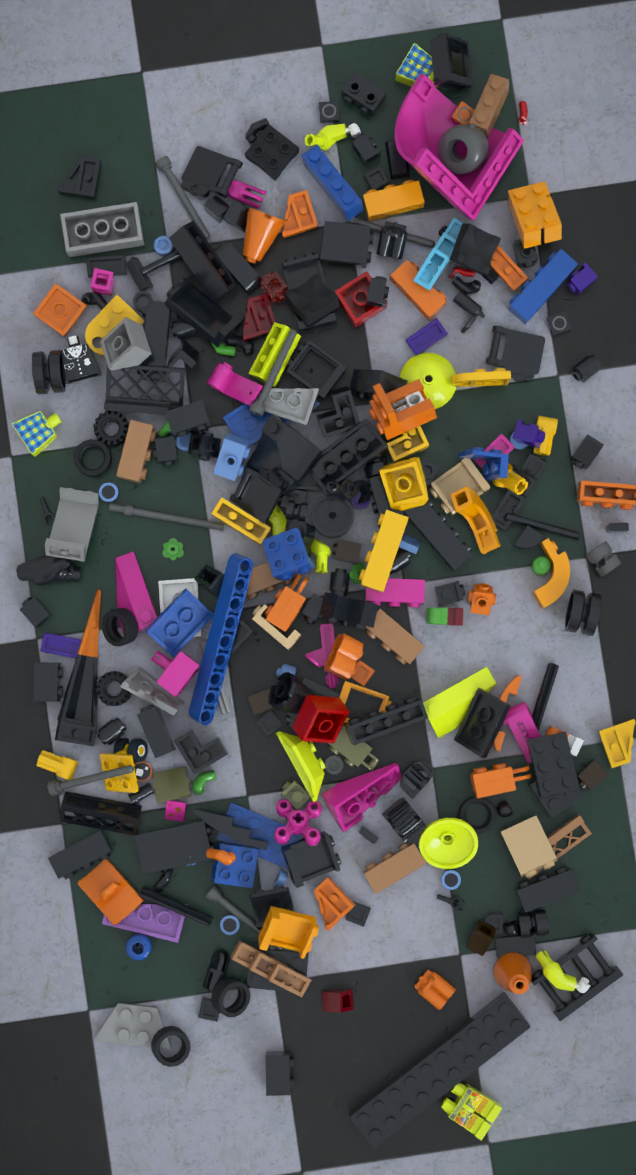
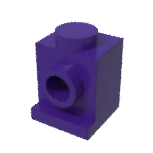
(581, 279)
(528, 434)

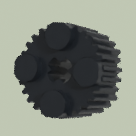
(404, 820)

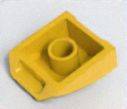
(404, 484)

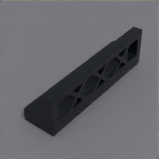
(100, 810)

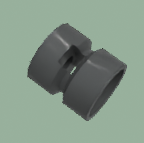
(596, 557)

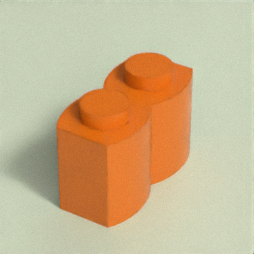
(344, 656)

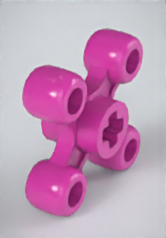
(311, 835)

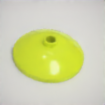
(435, 366)
(452, 850)

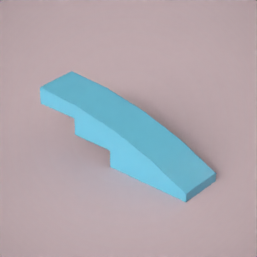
(439, 256)

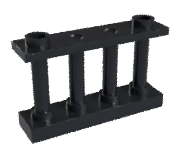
(578, 999)

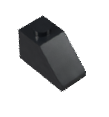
(586, 452)

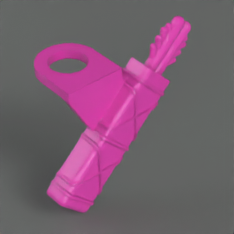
(320, 656)

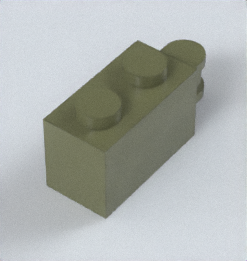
(353, 753)

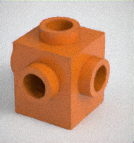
(481, 598)

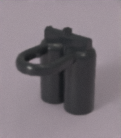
(392, 240)
(470, 307)

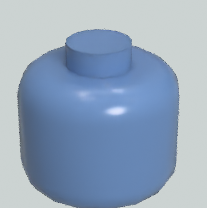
(286, 668)

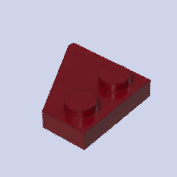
(258, 318)

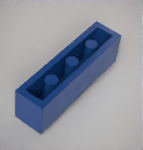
(332, 182)
(541, 288)

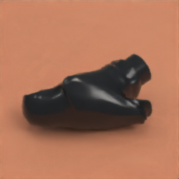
(48, 570)

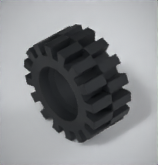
(102, 420)
(102, 689)

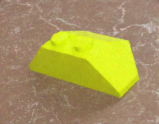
(305, 762)

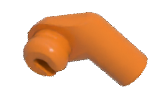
(221, 855)

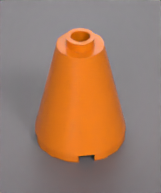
(259, 234)
(513, 972)

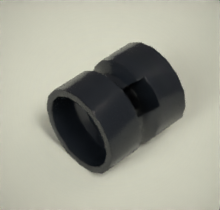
(373, 466)
(533, 923)

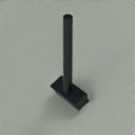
(140, 273)

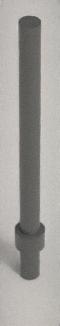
(130, 510)

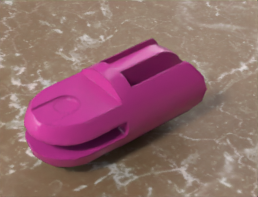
(241, 191)

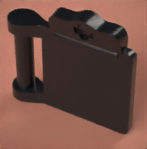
(206, 171)
(521, 353)
(262, 492)

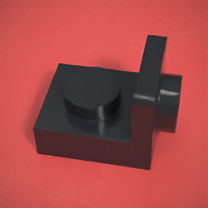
(450, 593)

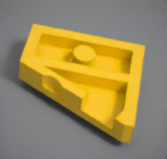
(618, 742)

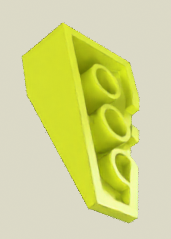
(450, 706)

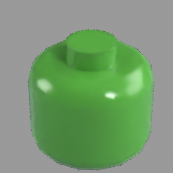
(541, 565)

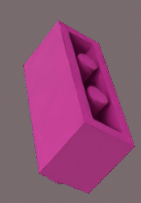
(398, 591)

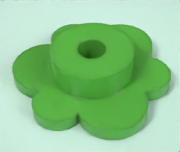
(178, 552)
(355, 572)

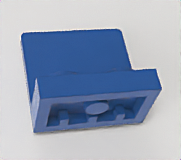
(495, 465)
(241, 871)

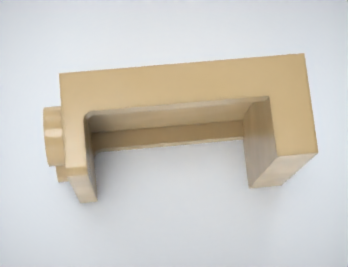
(456, 478)
(286, 642)
(529, 847)

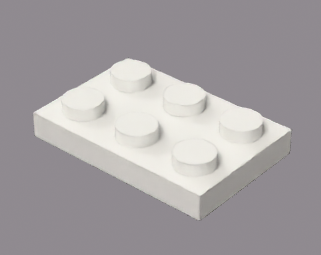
(172, 588)

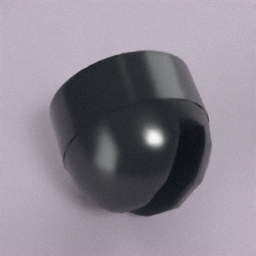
(504, 809)
(511, 927)

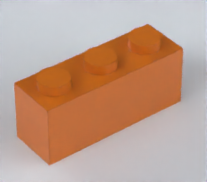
(426, 301)

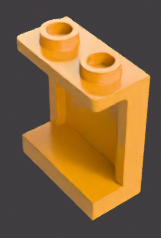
(288, 931)

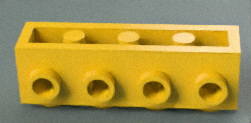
(384, 551)

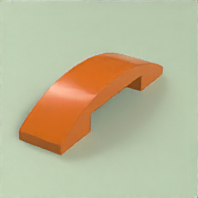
(511, 688)

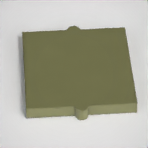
(171, 784)

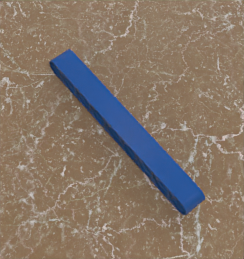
(220, 638)

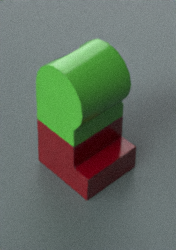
(445, 616)

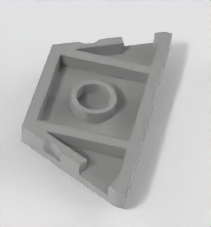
(132, 1026)

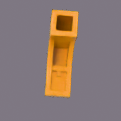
(476, 513)
(559, 577)

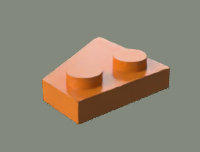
(299, 215)
(332, 902)

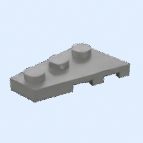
(291, 403)
(147, 688)

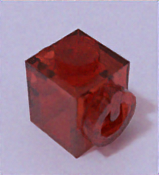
(274, 287)

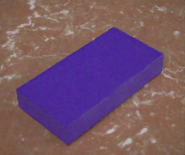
(426, 337)
(60, 645)

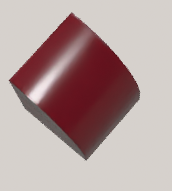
(337, 1000)

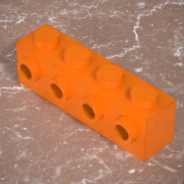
(606, 494)

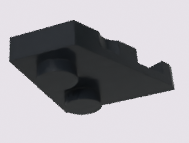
(83, 178)

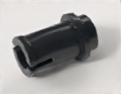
(143, 792)

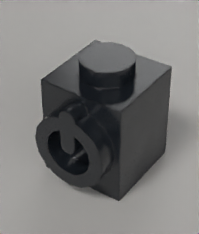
(429, 469)

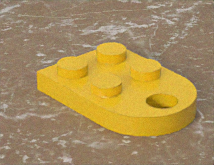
(108, 319)
(482, 378)

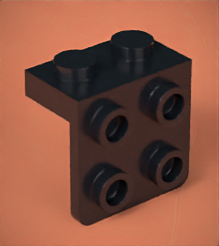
(263, 900)

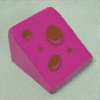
(175, 810)

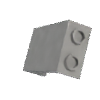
(73, 524)

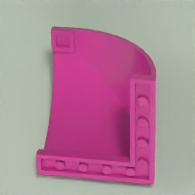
(419, 128)

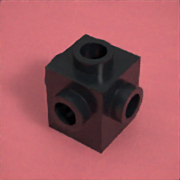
(204, 446)

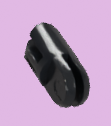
(217, 969)

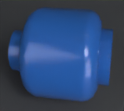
(134, 951)

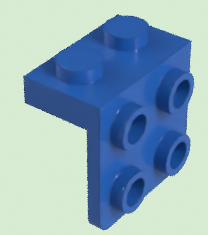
(287, 555)

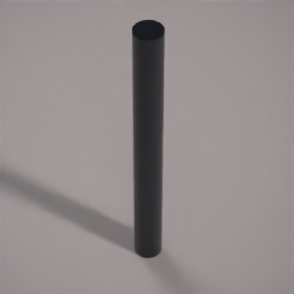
(542, 526)

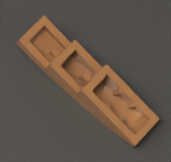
(270, 968)

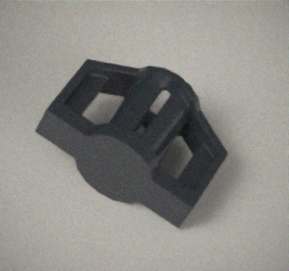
(416, 778)

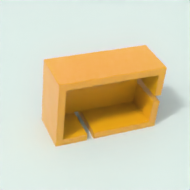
(533, 211)

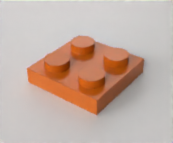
(60, 310)

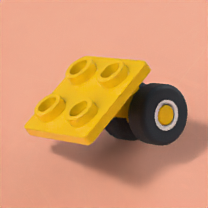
(124, 754)

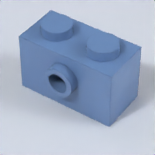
(232, 456)

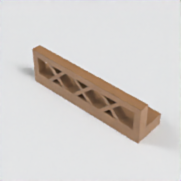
(562, 831)

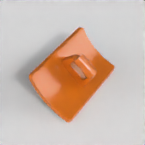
(110, 892)

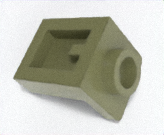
(294, 794)

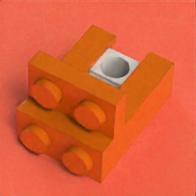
(401, 409)

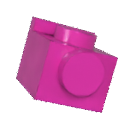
(102, 282)

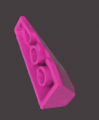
(133, 591)
(354, 796)

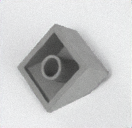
(125, 345)

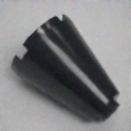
(288, 693)

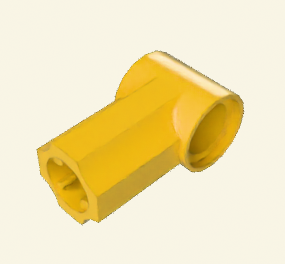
(549, 426)
(513, 482)
(62, 766)

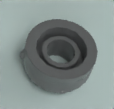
(476, 145)

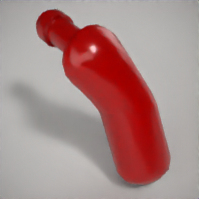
(523, 113)
(464, 272)

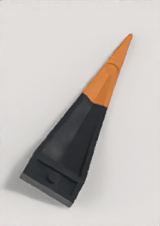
(79, 708)

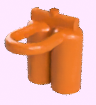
(434, 989)

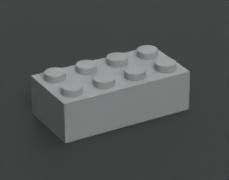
(102, 229)

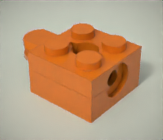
(287, 605)
(496, 780)

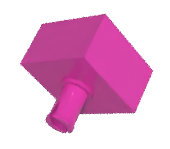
(176, 672)

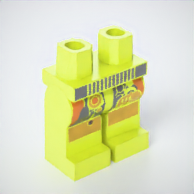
(464, 1108)

